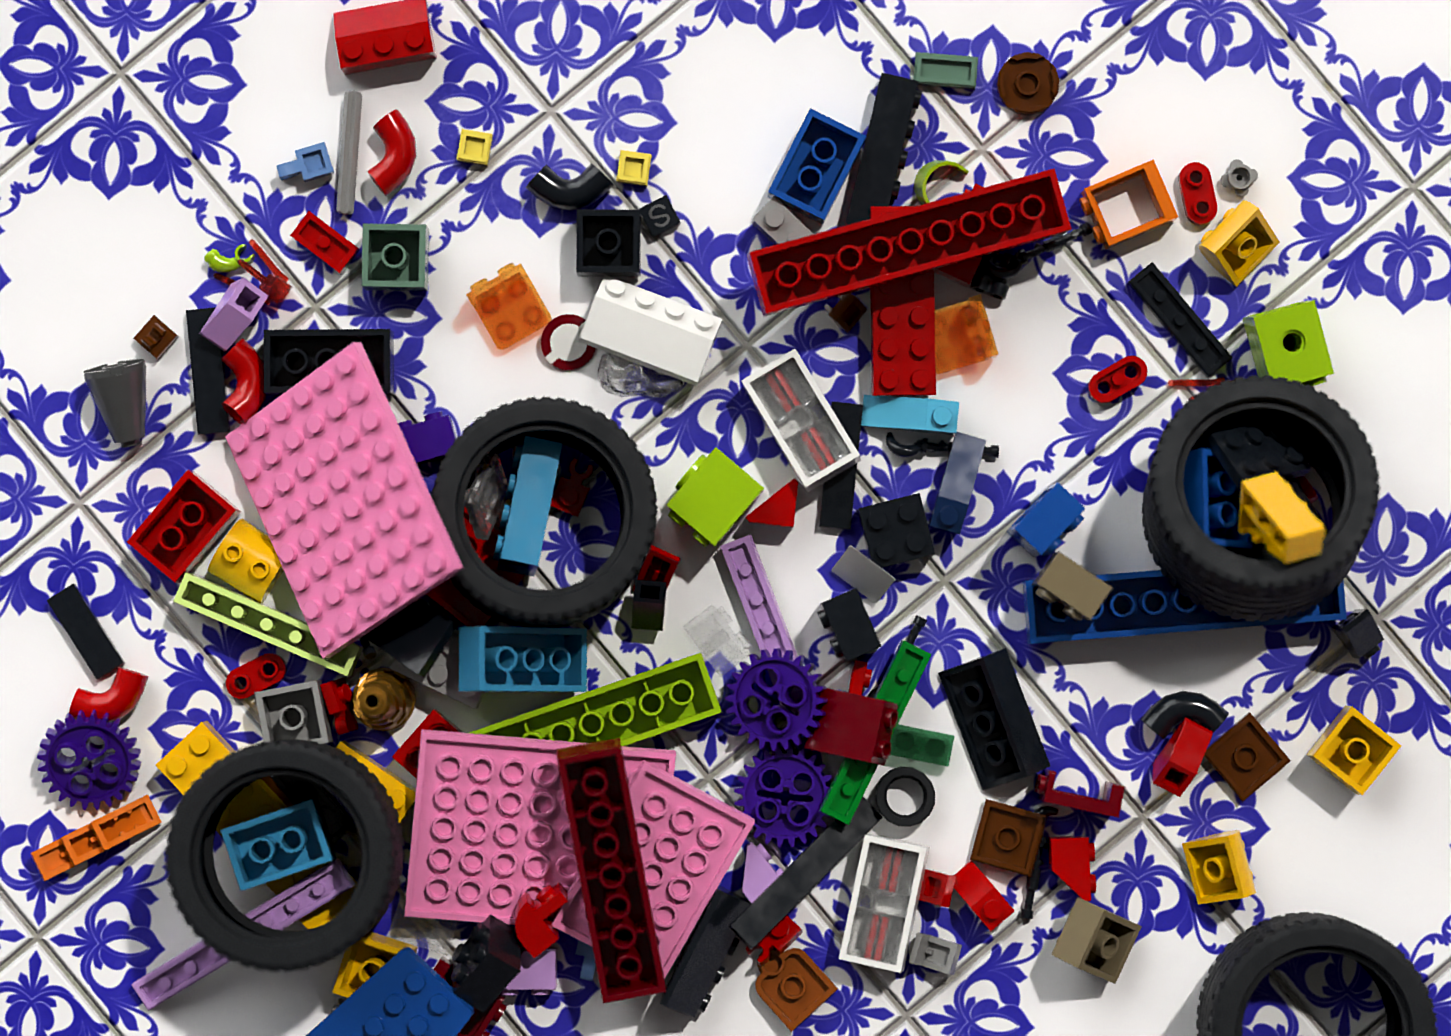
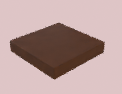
(1246, 756)
(1008, 837)

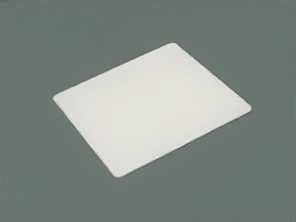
(863, 574)

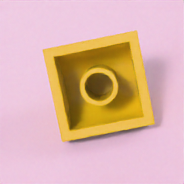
(1238, 242)
(247, 561)
(1219, 867)

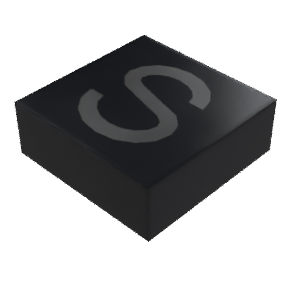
(659, 216)

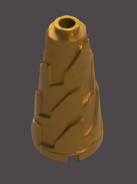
(394, 695)

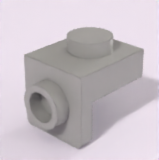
(934, 953)

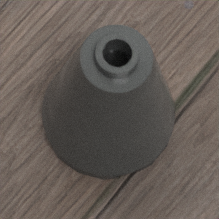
(121, 398)

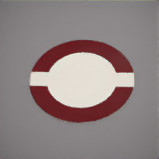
(562, 345)

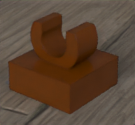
(846, 311)
(156, 337)

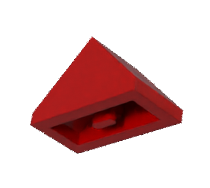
(778, 509)
(658, 566)

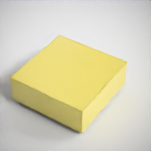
(474, 147)
(634, 168)

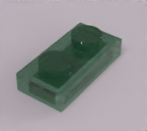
(921, 745)

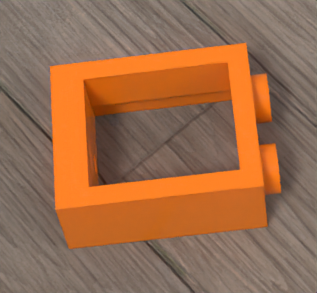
(1156, 191)

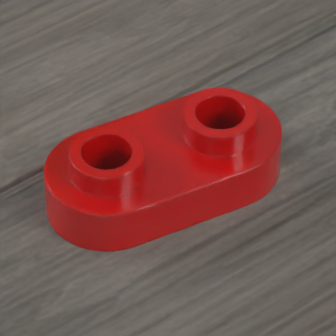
(1196, 193)
(1117, 380)
(255, 675)

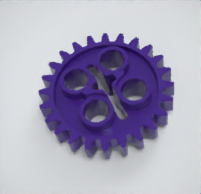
(789, 674)
(76, 736)
(788, 767)

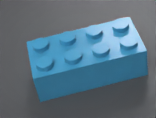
(529, 506)
(522, 659)

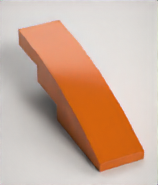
(95, 838)

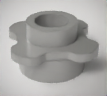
(1248, 176)

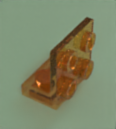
(963, 335)

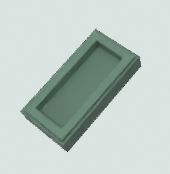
(945, 70)

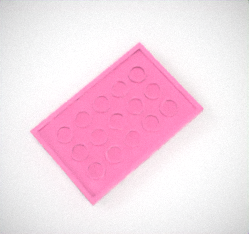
(685, 853)

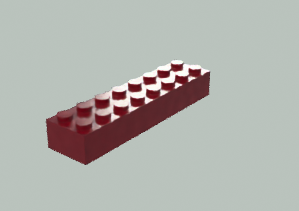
(611, 870)

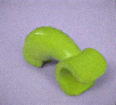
(223, 264)

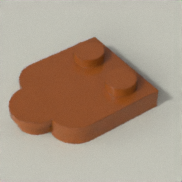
(793, 985)

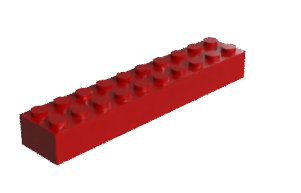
(908, 242)

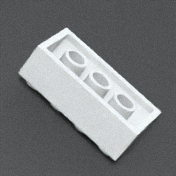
(650, 330)

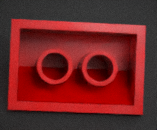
(383, 36)

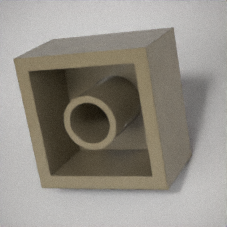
(1071, 586)
(1096, 940)

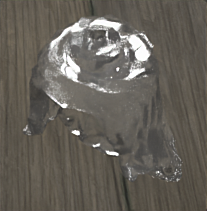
(632, 379)

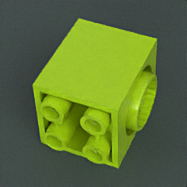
(1308, 355)
(713, 497)

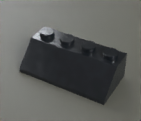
(994, 719)
(704, 954)

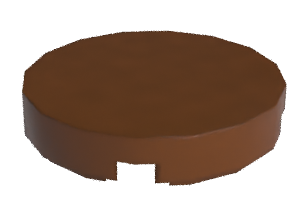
(1027, 83)

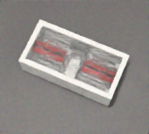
(801, 420)
(884, 903)

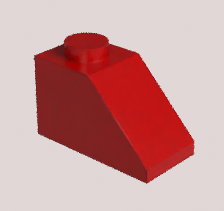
(981, 896)

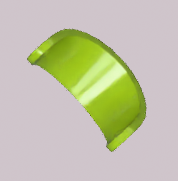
(924, 173)

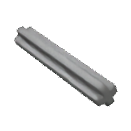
(349, 152)

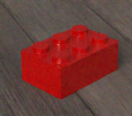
(184, 526)

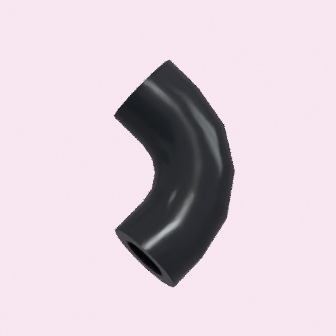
(571, 193)
(1174, 707)

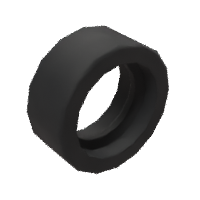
(928, 800)

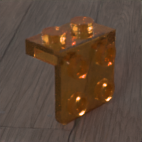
(509, 306)

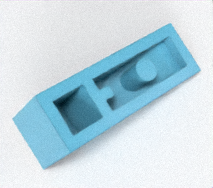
(910, 414)

